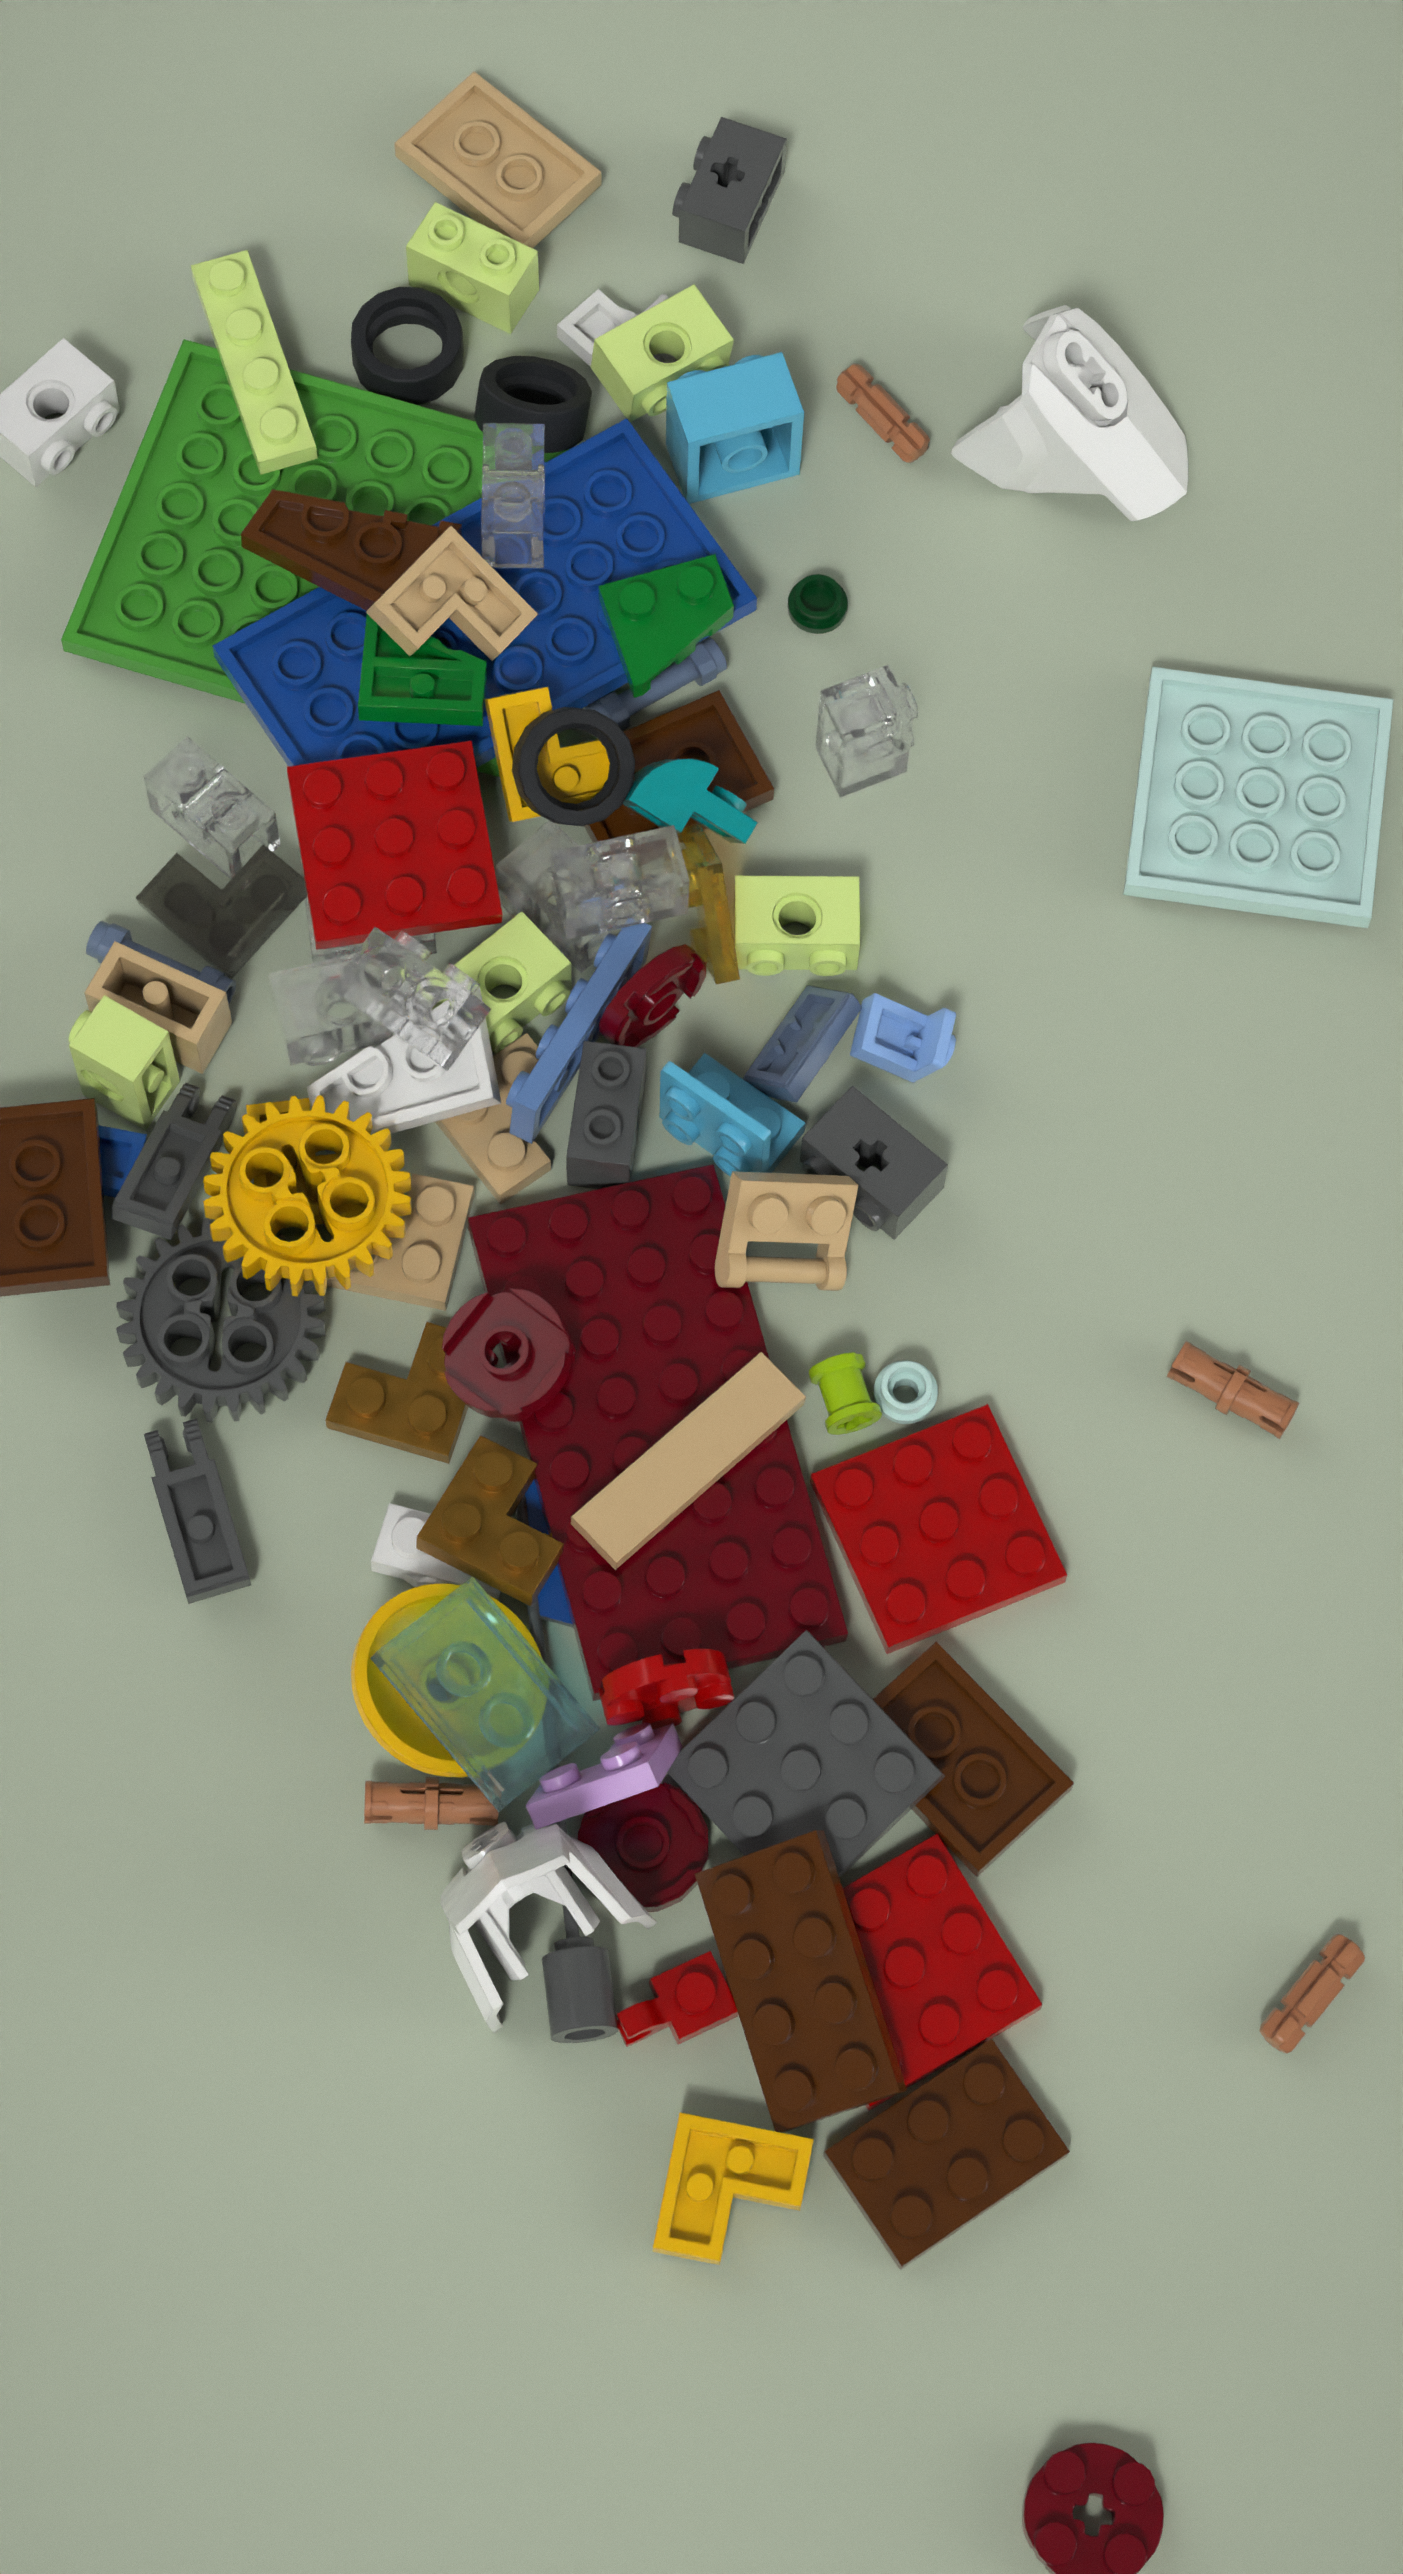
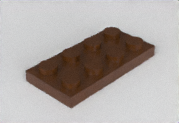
(800, 1982)

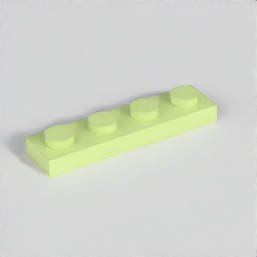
(254, 362)

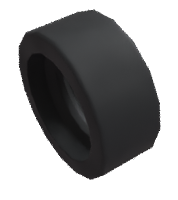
(400, 307)
(535, 393)
(620, 768)

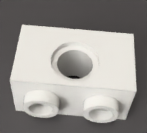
(57, 383)

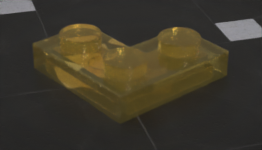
(708, 894)

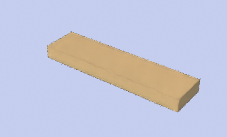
(688, 1460)

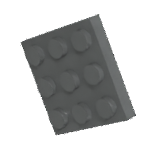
(803, 1757)

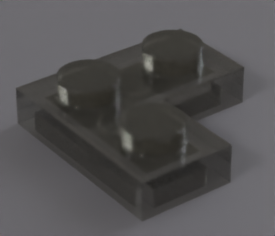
(230, 922)

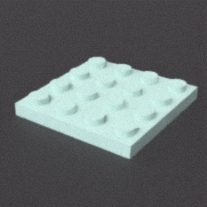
(1259, 797)

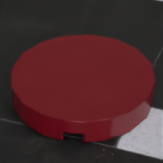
(650, 996)
(650, 1844)

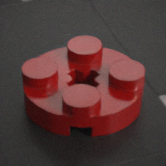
(660, 1692)

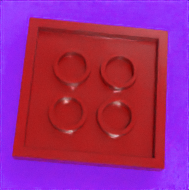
(394, 844)
(937, 1528)
(935, 1960)

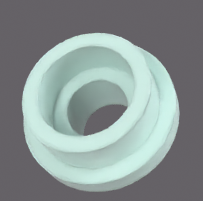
(905, 1374)

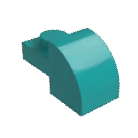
(677, 790)

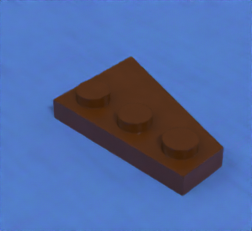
(337, 547)

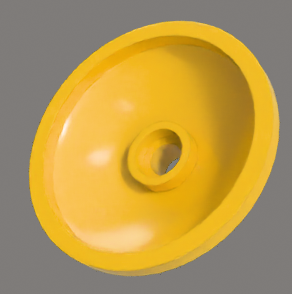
(381, 1705)

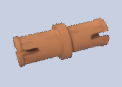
(1233, 1389)
(427, 1804)

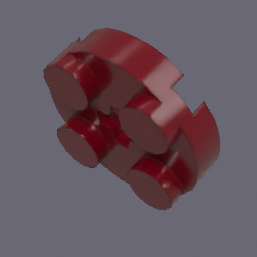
(517, 1388)
(1125, 2491)

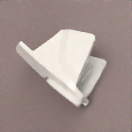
(1081, 424)
(505, 1871)

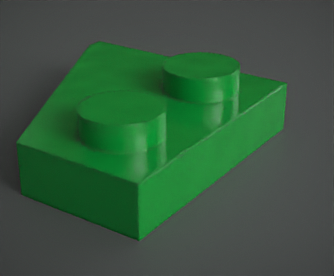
(664, 616)
(424, 688)

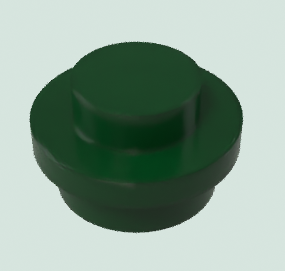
(817, 604)

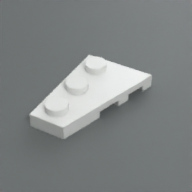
(407, 1087)

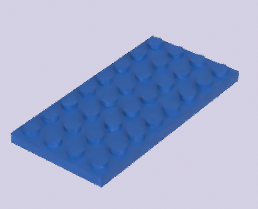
(605, 521)

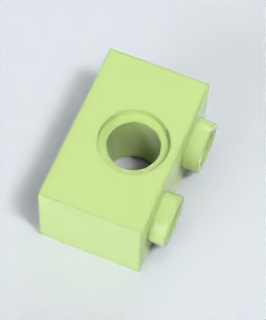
(473, 267)
(677, 327)
(821, 902)
(523, 959)
(123, 1061)

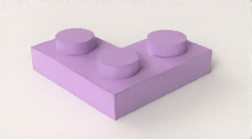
(629, 1768)

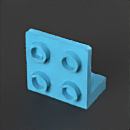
(726, 1117)

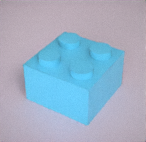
(734, 427)

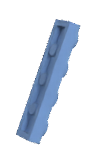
(560, 1049)

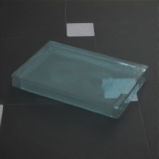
(485, 1693)

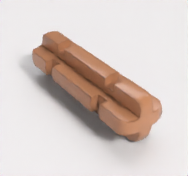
(882, 413)
(1312, 1993)

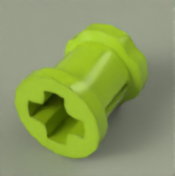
(845, 1393)

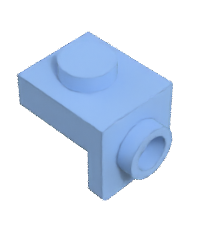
(903, 1038)

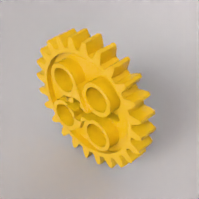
(254, 1214)

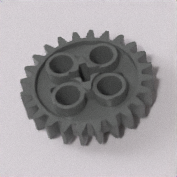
(164, 1315)

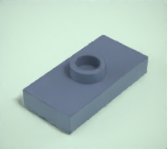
(802, 1042)

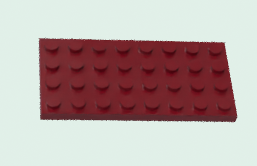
(651, 1344)

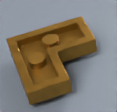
(405, 1414)
(475, 1524)

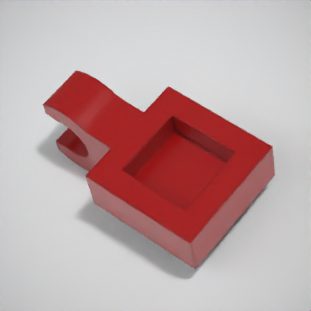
(686, 2000)

